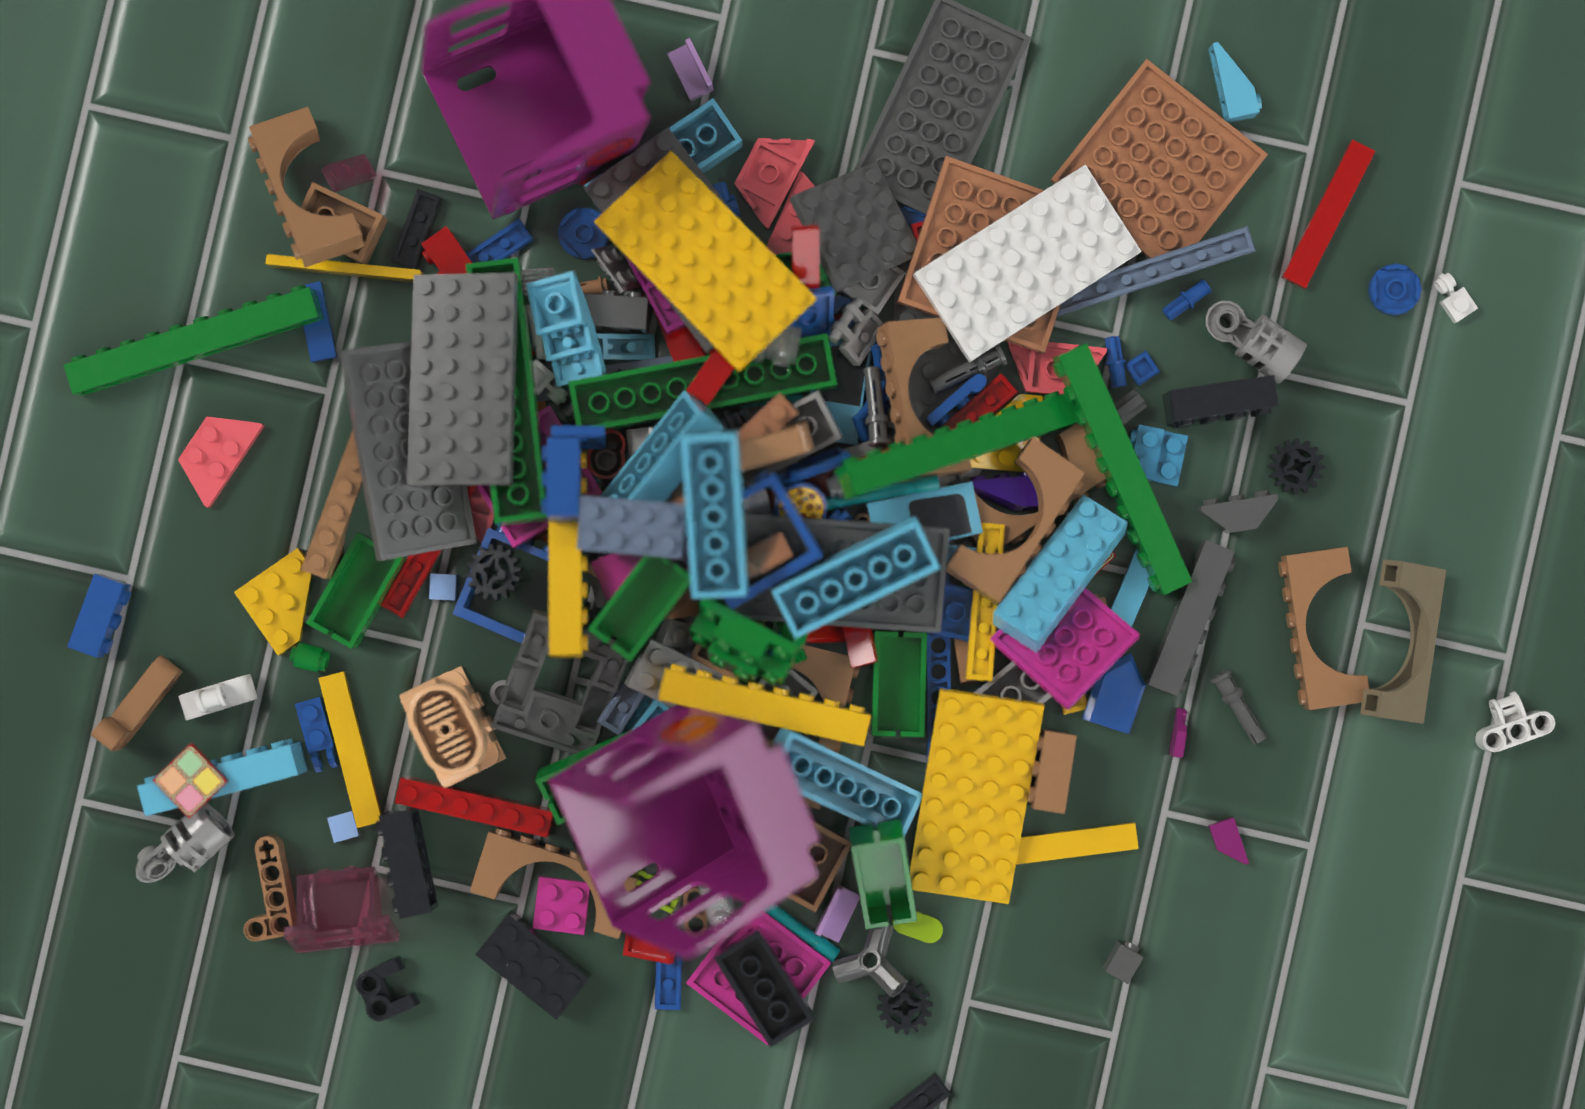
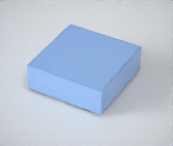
(443, 587)
(343, 826)

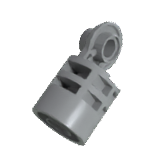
(1260, 343)
(187, 842)

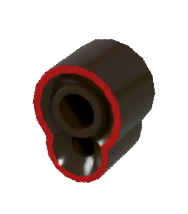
(608, 462)

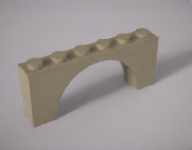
(1421, 594)

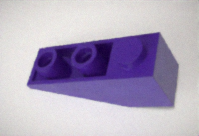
(1010, 492)

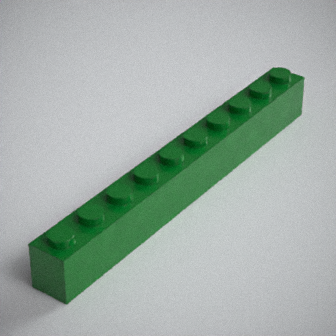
(194, 341)
(955, 445)
(1121, 469)

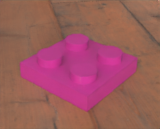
(561, 905)

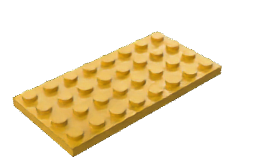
(705, 261)
(975, 795)

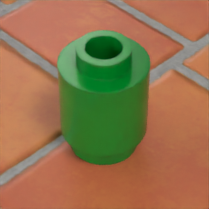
(310, 657)

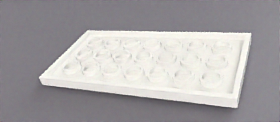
(1026, 263)

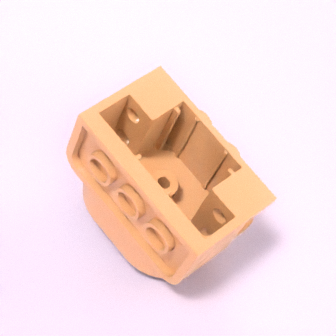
(471, 739)

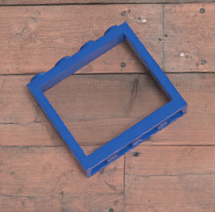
(814, 553)
(462, 607)

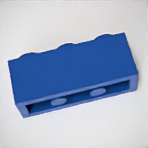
(562, 479)
(99, 616)

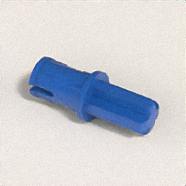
(1186, 300)
(1115, 362)

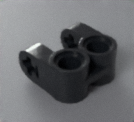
(381, 992)

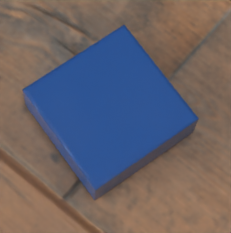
(1141, 368)

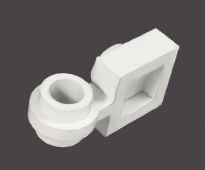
(1458, 303)
(543, 379)

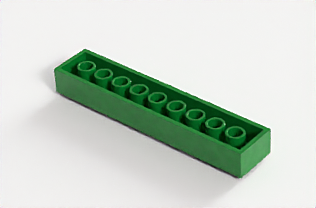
(649, 392)
(523, 499)

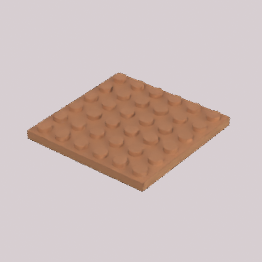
(1164, 161)
(960, 207)

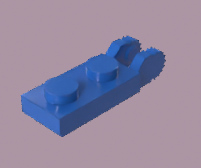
(958, 400)
(316, 731)

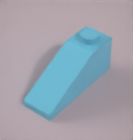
(1234, 89)
(626, 347)

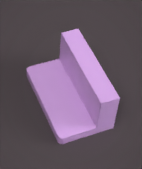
(690, 71)
(837, 913)

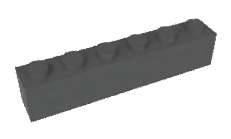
(1190, 617)

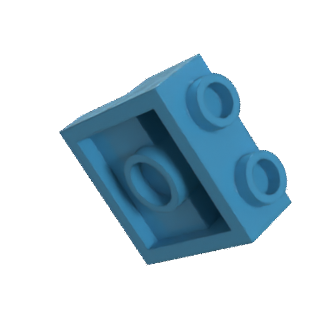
(1159, 453)

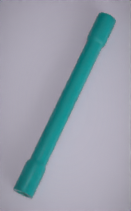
(917, 485)
(817, 942)

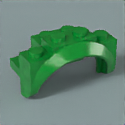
(743, 644)

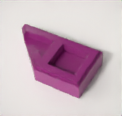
(1179, 734)
(1228, 840)

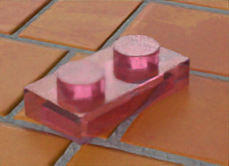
(349, 172)

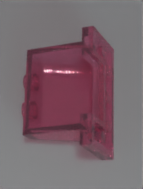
(339, 911)

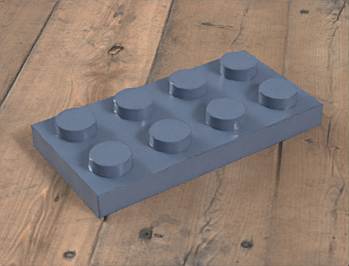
(632, 526)

